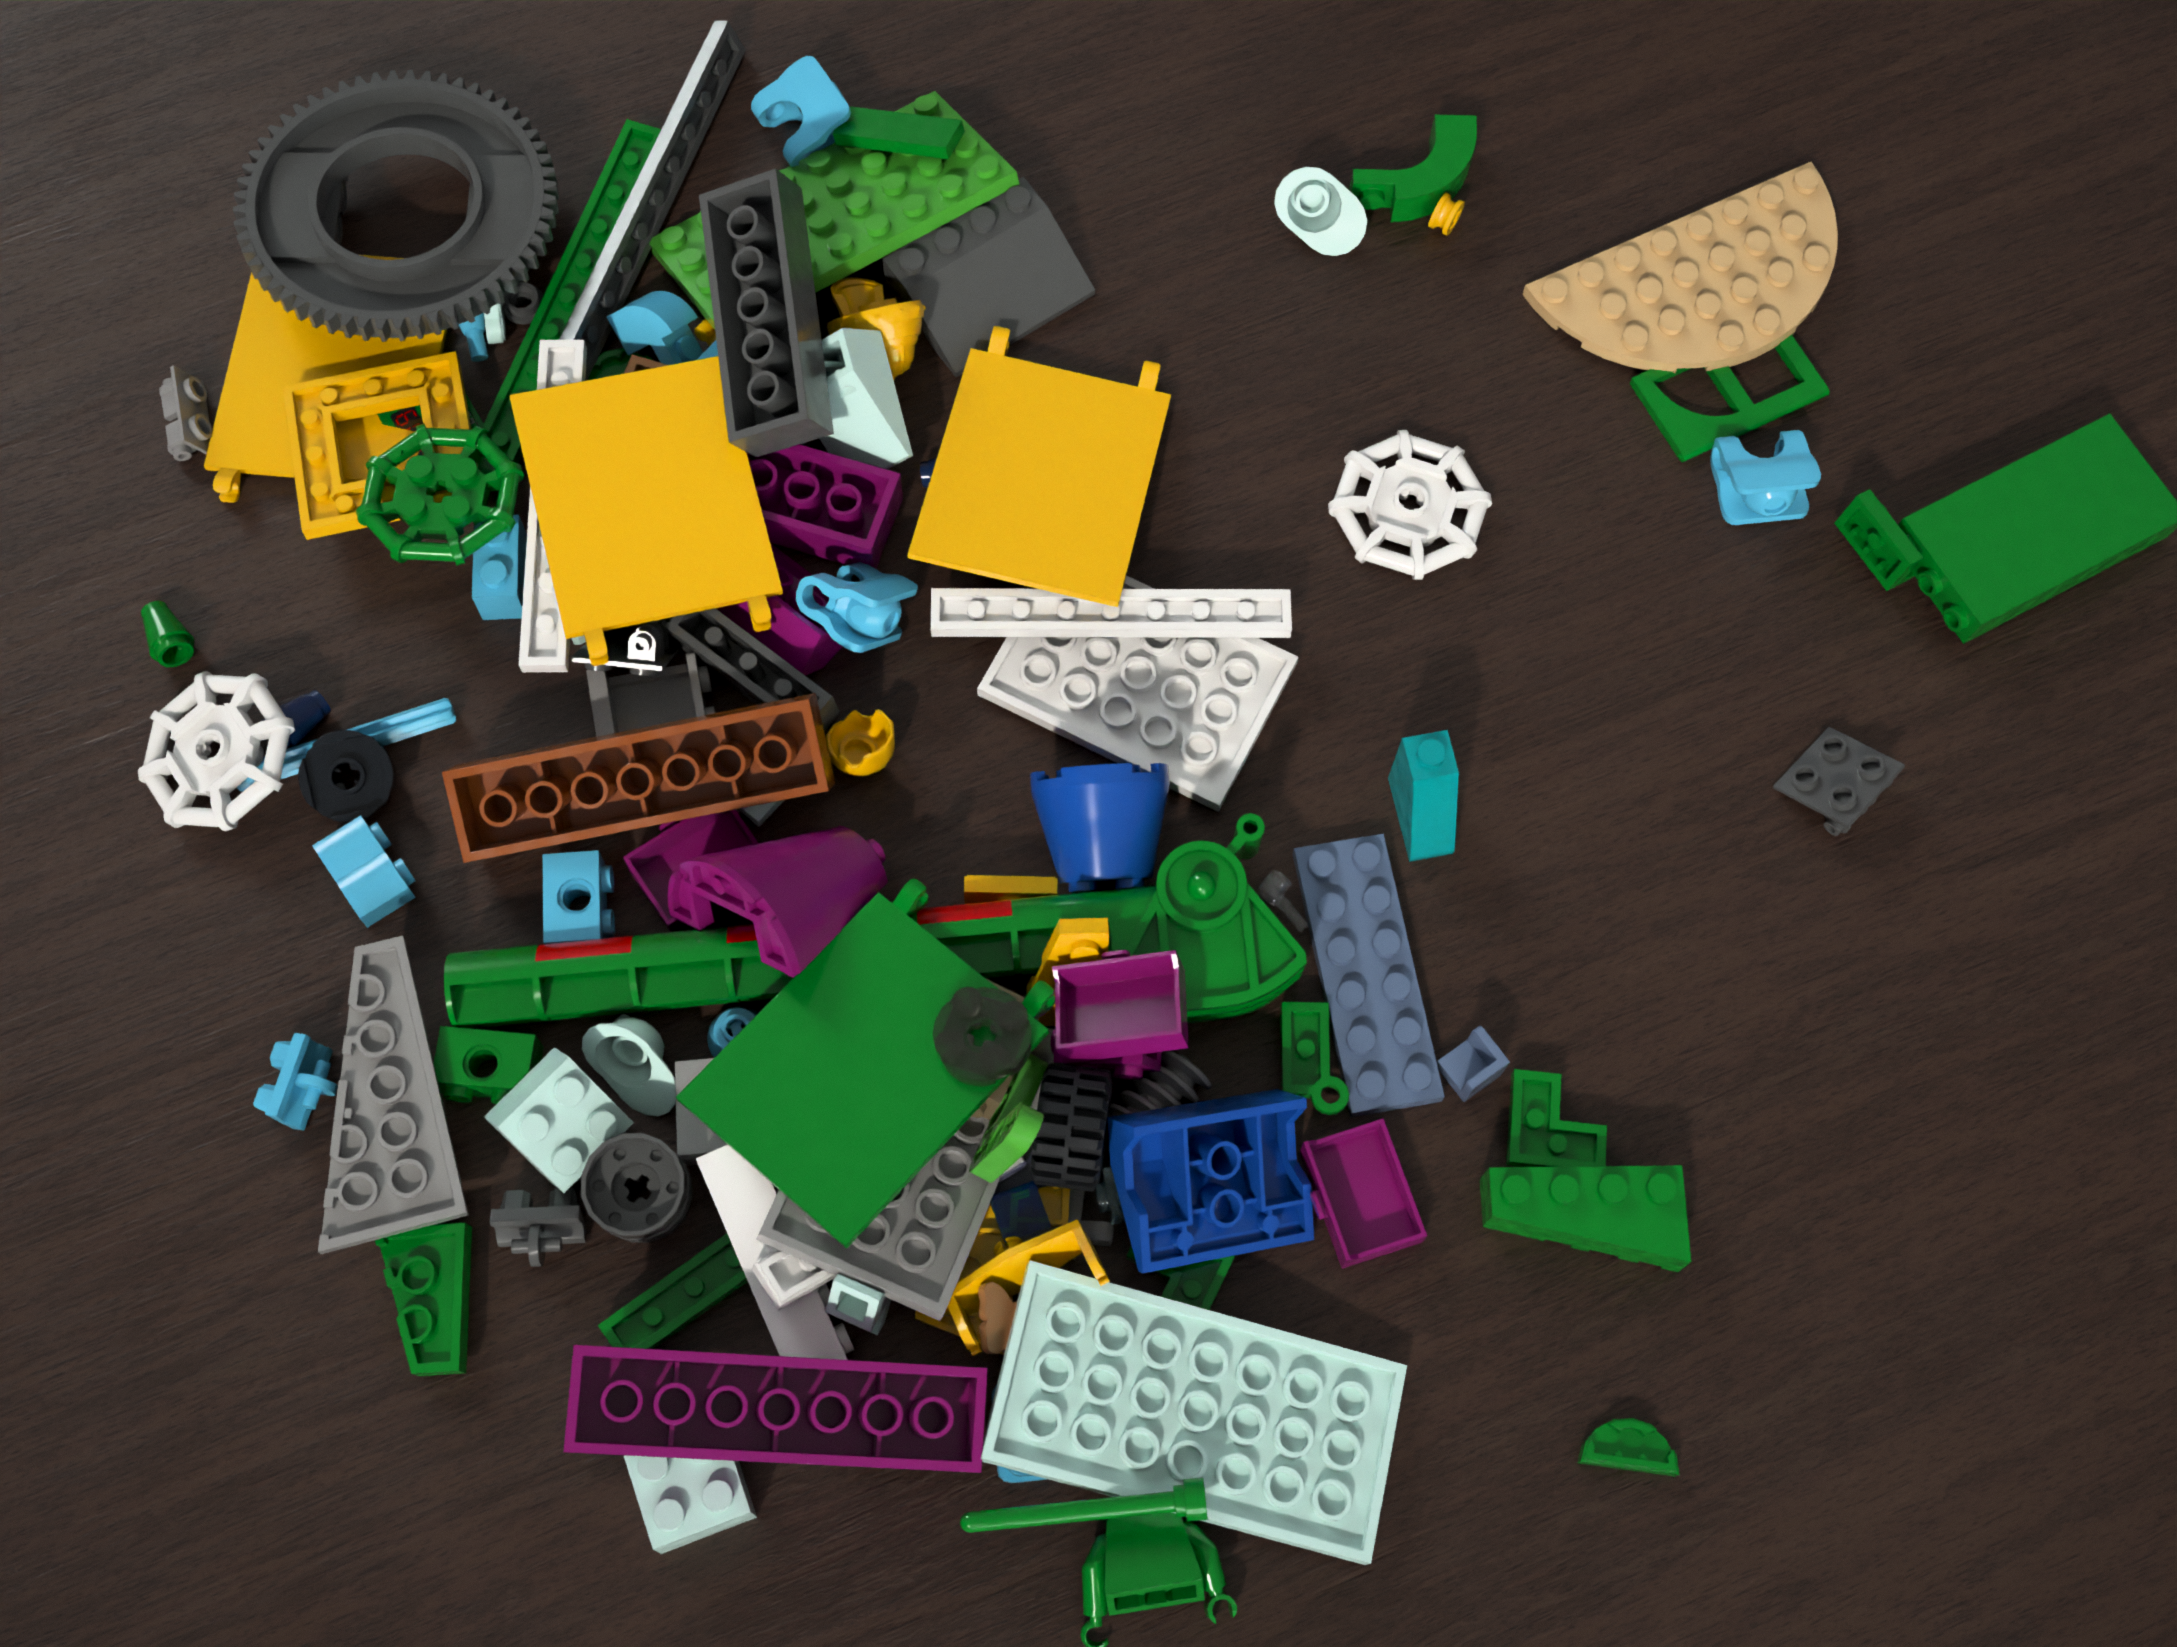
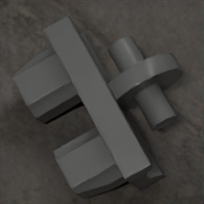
(538, 1228)

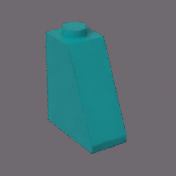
(1426, 794)

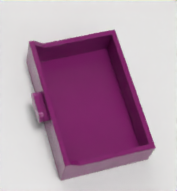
(679, 841)
(1120, 1006)
(1362, 1193)

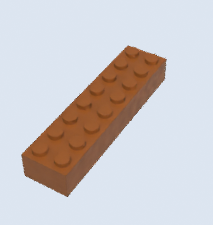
(639, 778)

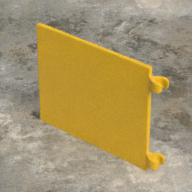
(280, 351)
(1042, 475)
(644, 501)

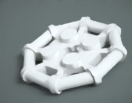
(1404, 526)
(235, 760)

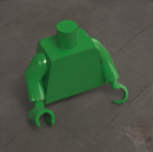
(1148, 1566)

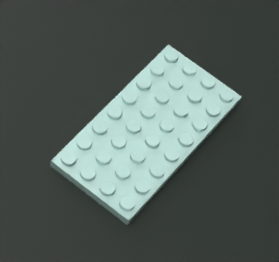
(1155, 1391)

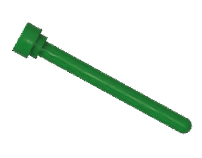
(1185, 1500)

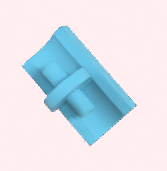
(300, 1081)

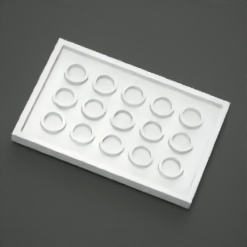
(1148, 699)

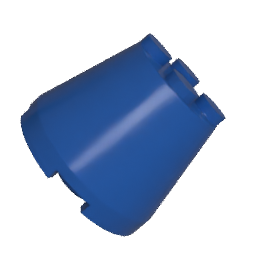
(1102, 822)

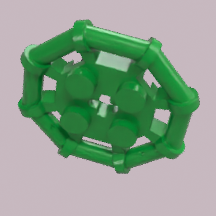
(435, 472)

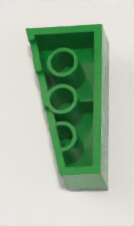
(1596, 1208)

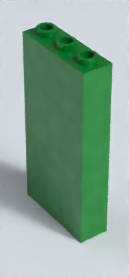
(2038, 527)

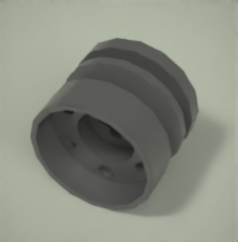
(632, 1160)

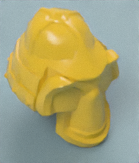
(864, 307)

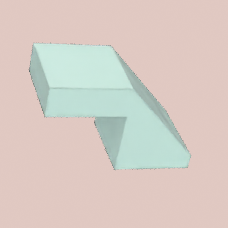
(858, 1304)

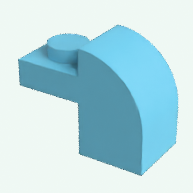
(657, 321)

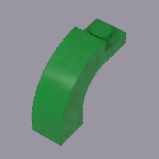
(1417, 190)

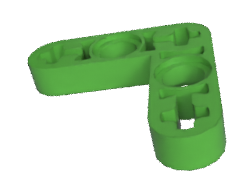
(1012, 1124)

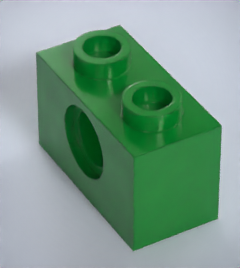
(465, 1049)

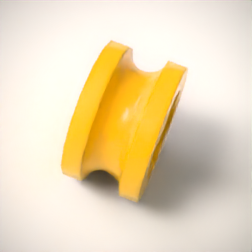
(1446, 214)

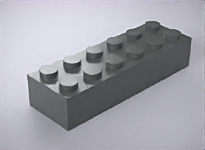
(765, 314)

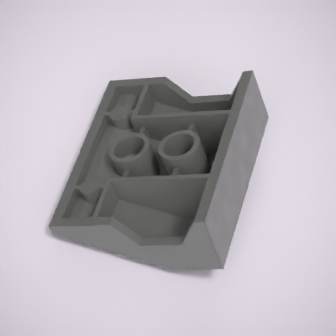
(988, 270)

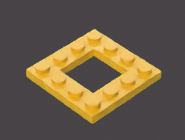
(316, 405)

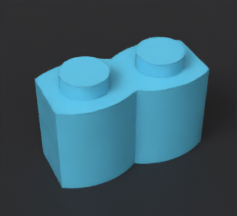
(364, 870)

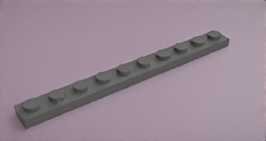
(654, 190)

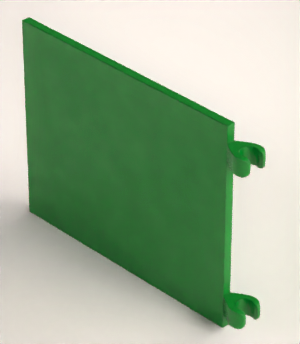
(841, 1070)

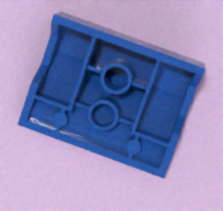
(1211, 1178)

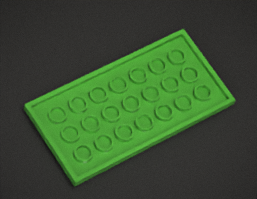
(860, 204)

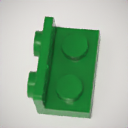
(1878, 540)

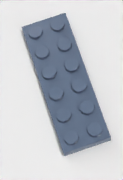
(1367, 975)

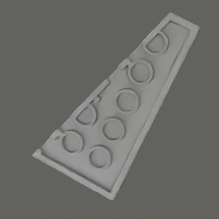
(390, 1129)

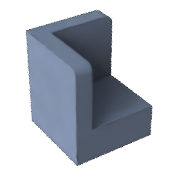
(1473, 1064)

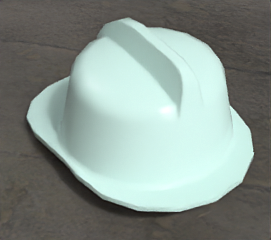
(1320, 211)
(630, 1060)

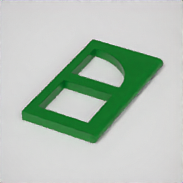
(1695, 433)

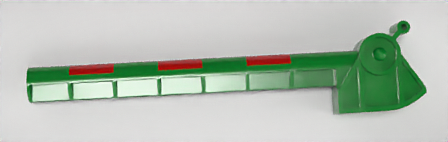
(1201, 907)

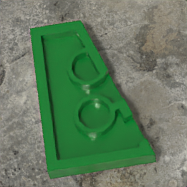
(431, 1293)

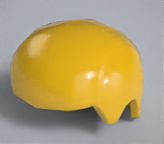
(861, 743)

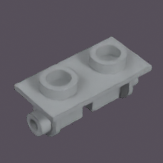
(185, 399)

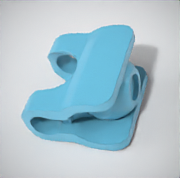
(807, 96)
(1764, 488)
(857, 613)

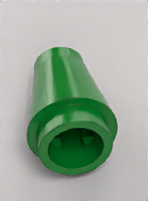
(166, 636)

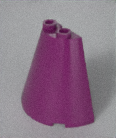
(790, 887)

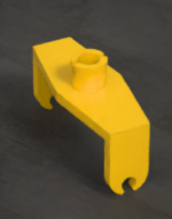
(1008, 1269)

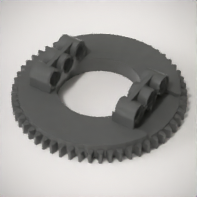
(298, 192)

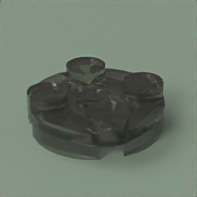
(995, 1059)

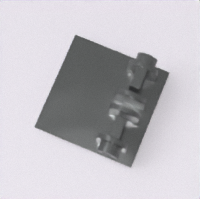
(644, 652)
(1839, 779)

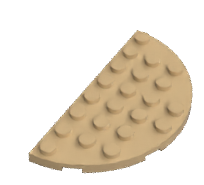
(1704, 284)

